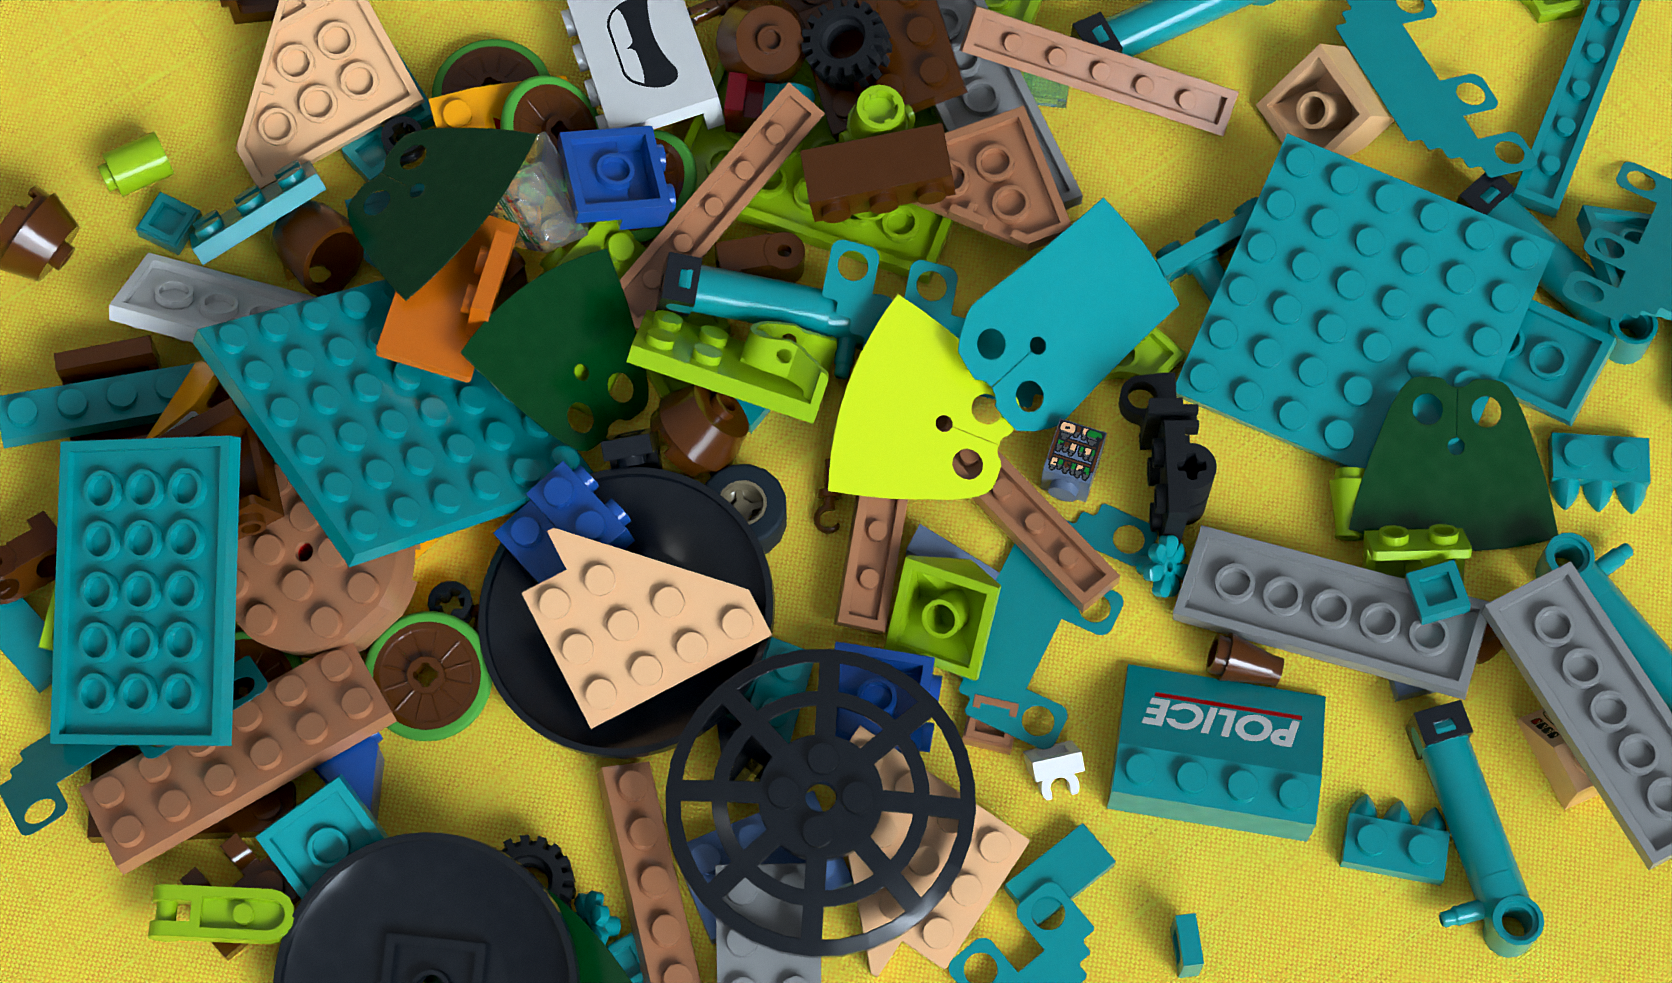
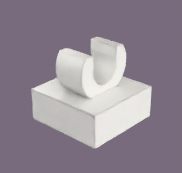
(1054, 763)

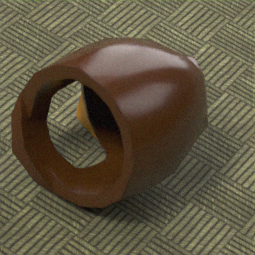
(313, 238)

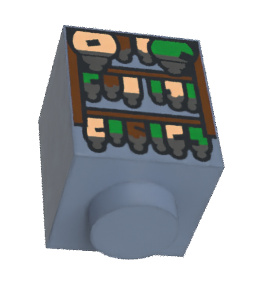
(1072, 461)

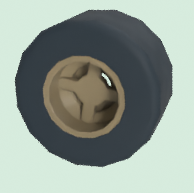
(757, 495)

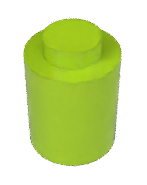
(135, 165)

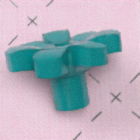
(1164, 566)
(596, 915)

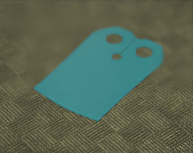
(1088, 299)

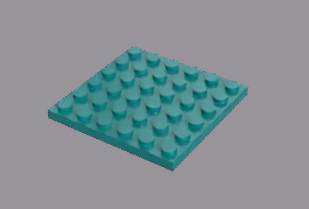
(1350, 295)
(370, 441)

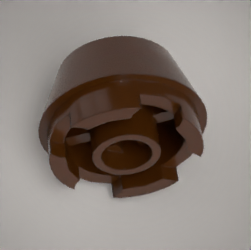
(761, 40)
(37, 236)
(700, 429)

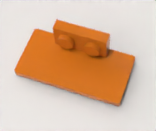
(450, 307)

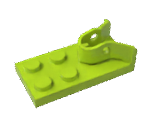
(759, 371)

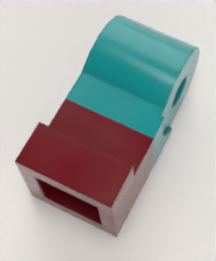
(748, 100)

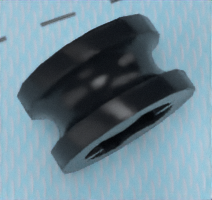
(399, 126)
(443, 593)

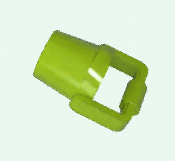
(877, 113)

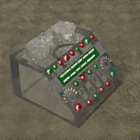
(540, 201)

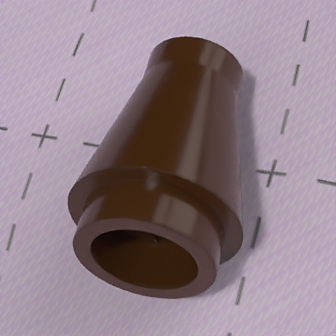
(1241, 661)

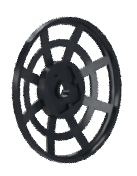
(823, 834)

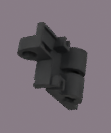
(1177, 468)

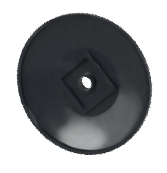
(671, 523)
(426, 910)

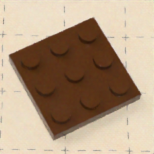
(920, 64)

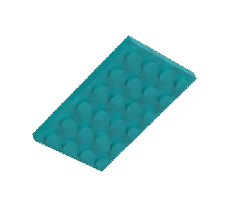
(146, 591)

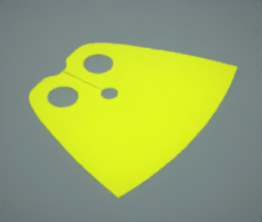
(888, 416)

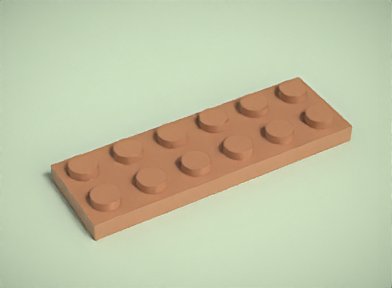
(275, 738)

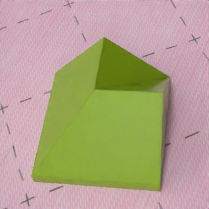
(944, 613)

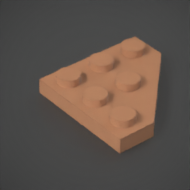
(1003, 182)

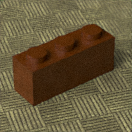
(878, 173)

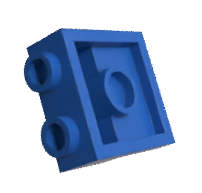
(617, 176)
(562, 502)
(884, 692)

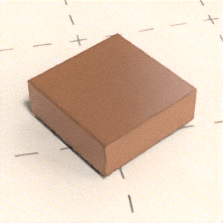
(985, 736)

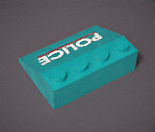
(1218, 753)

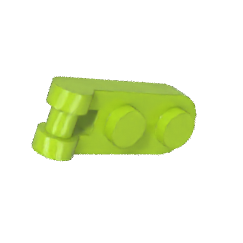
(221, 914)

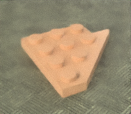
(321, 85)
(635, 624)
(987, 863)

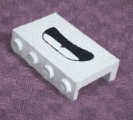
(642, 62)

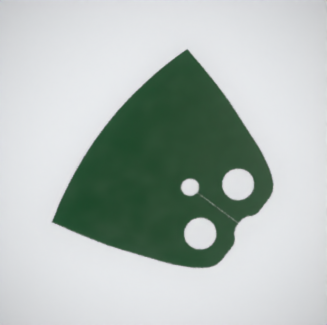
(462, 183)
(549, 329)
(1487, 490)

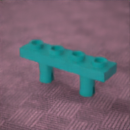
(1201, 253)

